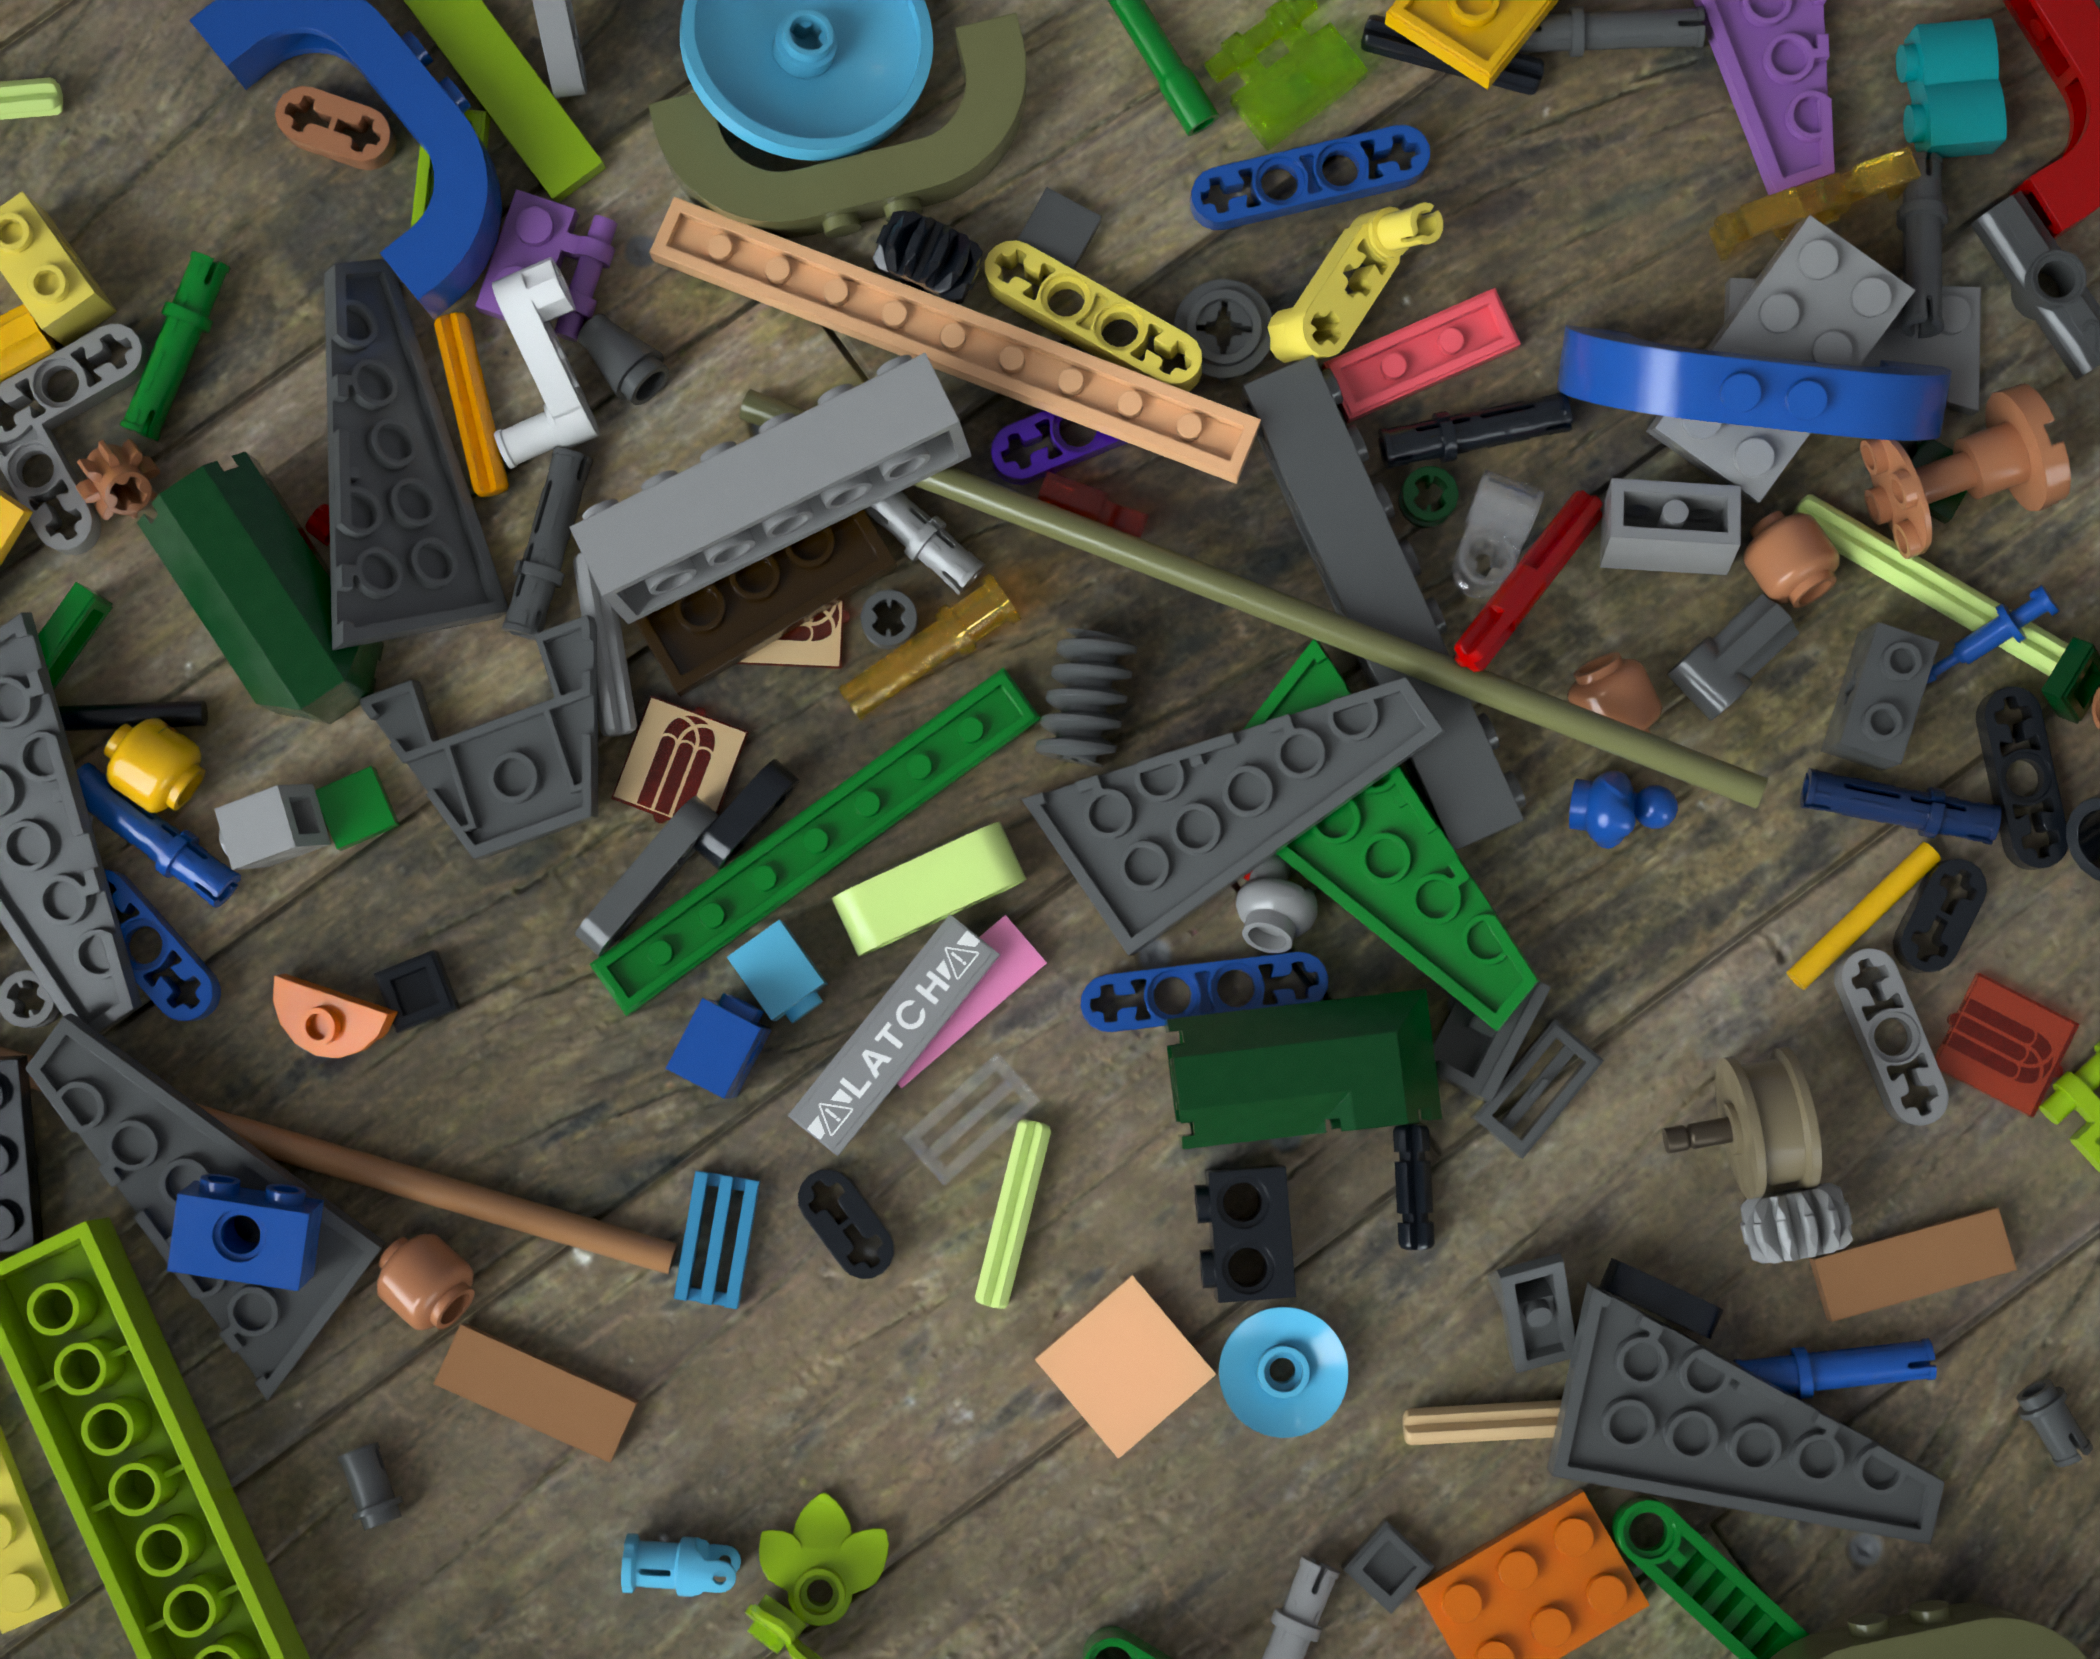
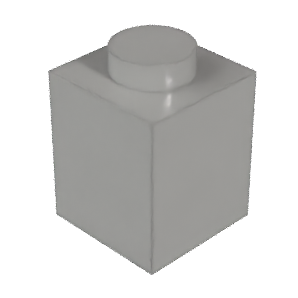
(271, 826)

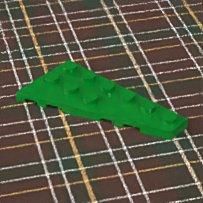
(1400, 872)

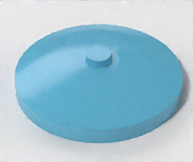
(808, 72)

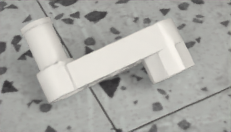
(528, 304)

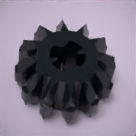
(928, 256)

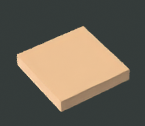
(1125, 1366)

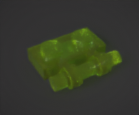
(1295, 86)

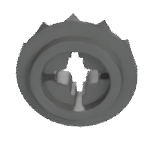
(1245, 311)

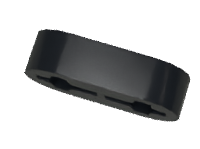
(747, 814)
(1953, 923)
(834, 1234)
(1661, 1298)

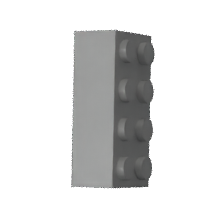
(1808, 304)

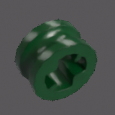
(1409, 491)

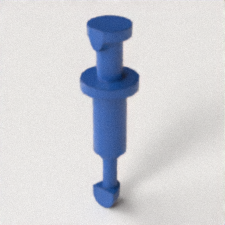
(1997, 631)

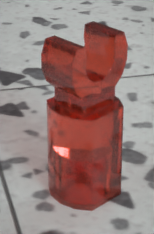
(1091, 504)

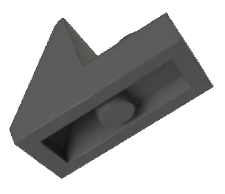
(1535, 1311)

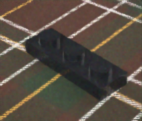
(18, 1164)

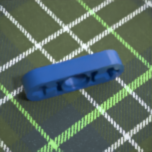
(191, 968)

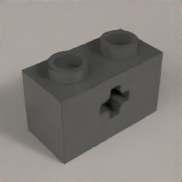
(1880, 696)

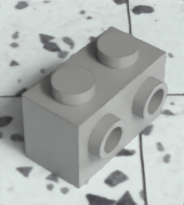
(1670, 526)

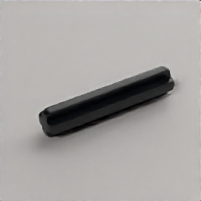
(1520, 75)

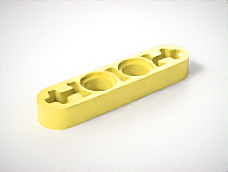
(1099, 309)

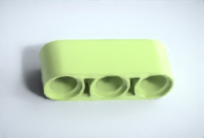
(929, 888)

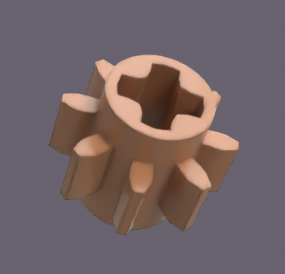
(117, 479)

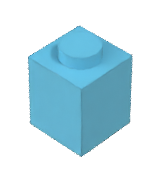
(779, 973)

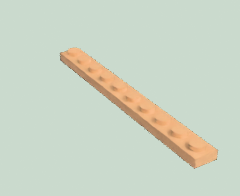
(956, 340)

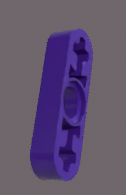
(1028, 434)

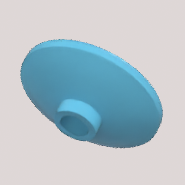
(1304, 1399)

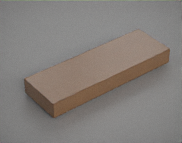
(1913, 1264)
(536, 1392)

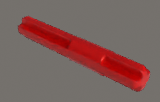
(1528, 581)

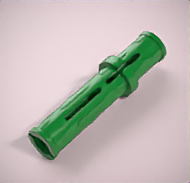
(175, 345)

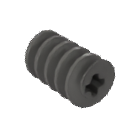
(1085, 697)

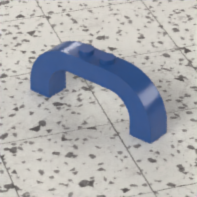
(462, 222)
(1754, 390)

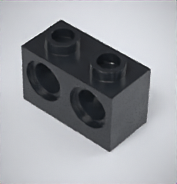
(1264, 1230)

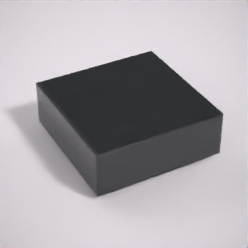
(417, 991)

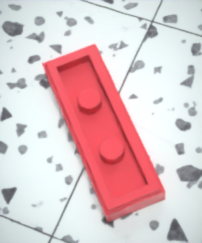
(1423, 354)

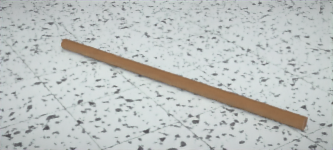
(445, 1192)

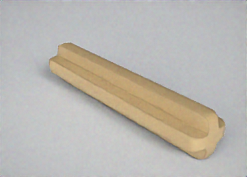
(1480, 1422)

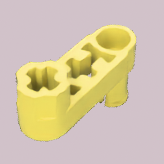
(1325, 313)

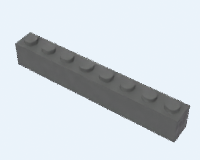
(1374, 583)

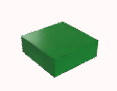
(356, 808)

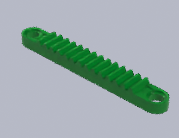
(1706, 1584)

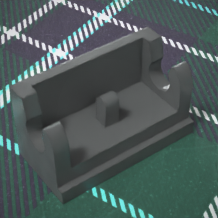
(1477, 1056)

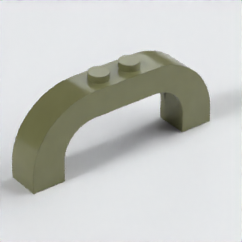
(868, 185)
(1936, 1632)

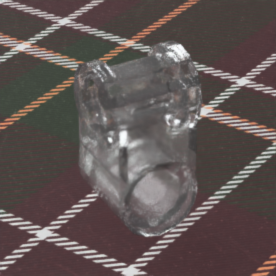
(1496, 526)

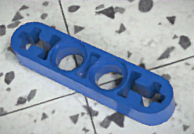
(1306, 168)
(1202, 983)

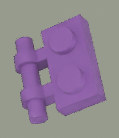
(542, 230)

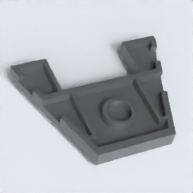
(517, 772)

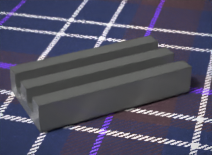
(1502, 1129)

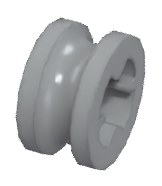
(13, 1008)

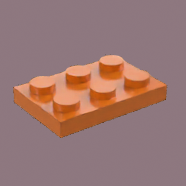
(1534, 1588)

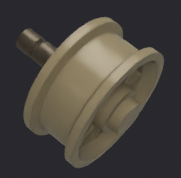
(1762, 1121)

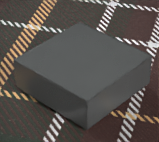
(1060, 228)
(1387, 1566)

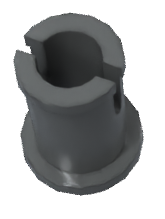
(2053, 1422)
(370, 1486)

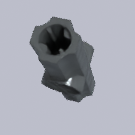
(2024, 250)

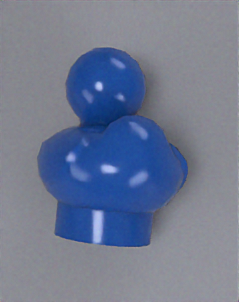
(1610, 805)

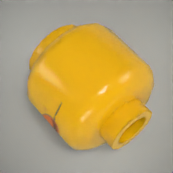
(153, 765)

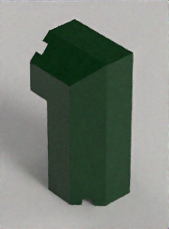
(259, 590)
(1304, 1063)

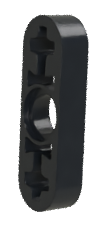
(2039, 756)

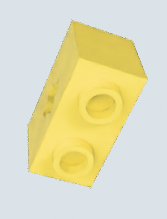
(48, 272)

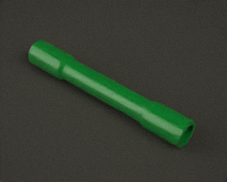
(1174, 78)

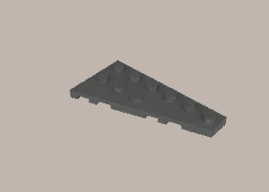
(399, 507)
(1200, 818)
(50, 863)
(158, 1144)
(1692, 1426)

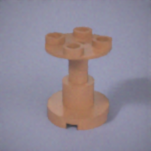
(2006, 455)

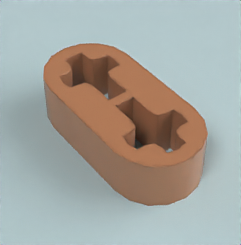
(339, 114)

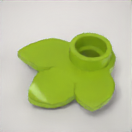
(826, 1551)
(778, 1627)

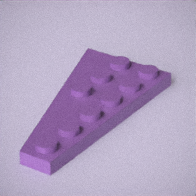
(1778, 83)

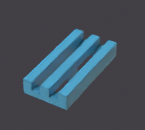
(707, 1293)

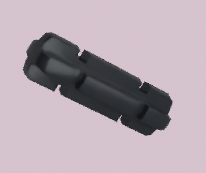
(1413, 1187)

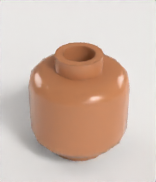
(1791, 558)
(1617, 690)
(425, 1282)

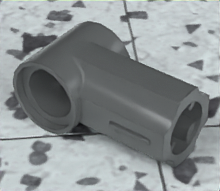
(1722, 666)

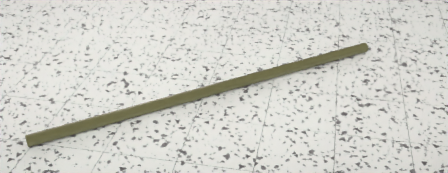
(1324, 626)

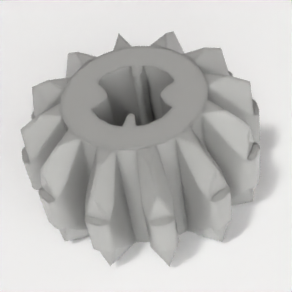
(1796, 1223)

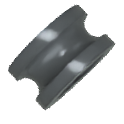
(870, 620)

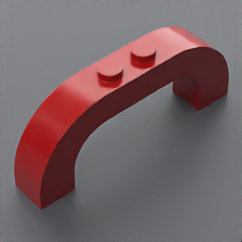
(2068, 45)

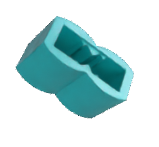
(1953, 88)

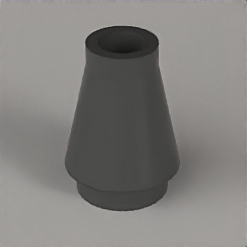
(626, 362)

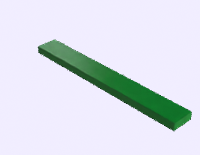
(815, 842)

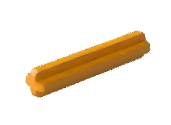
(471, 404)

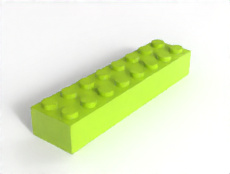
(135, 1455)

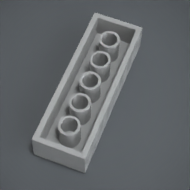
(771, 488)

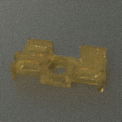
(1822, 199)

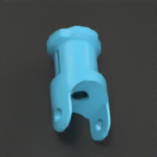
(679, 1566)

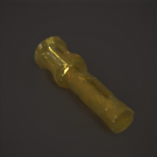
(954, 631)

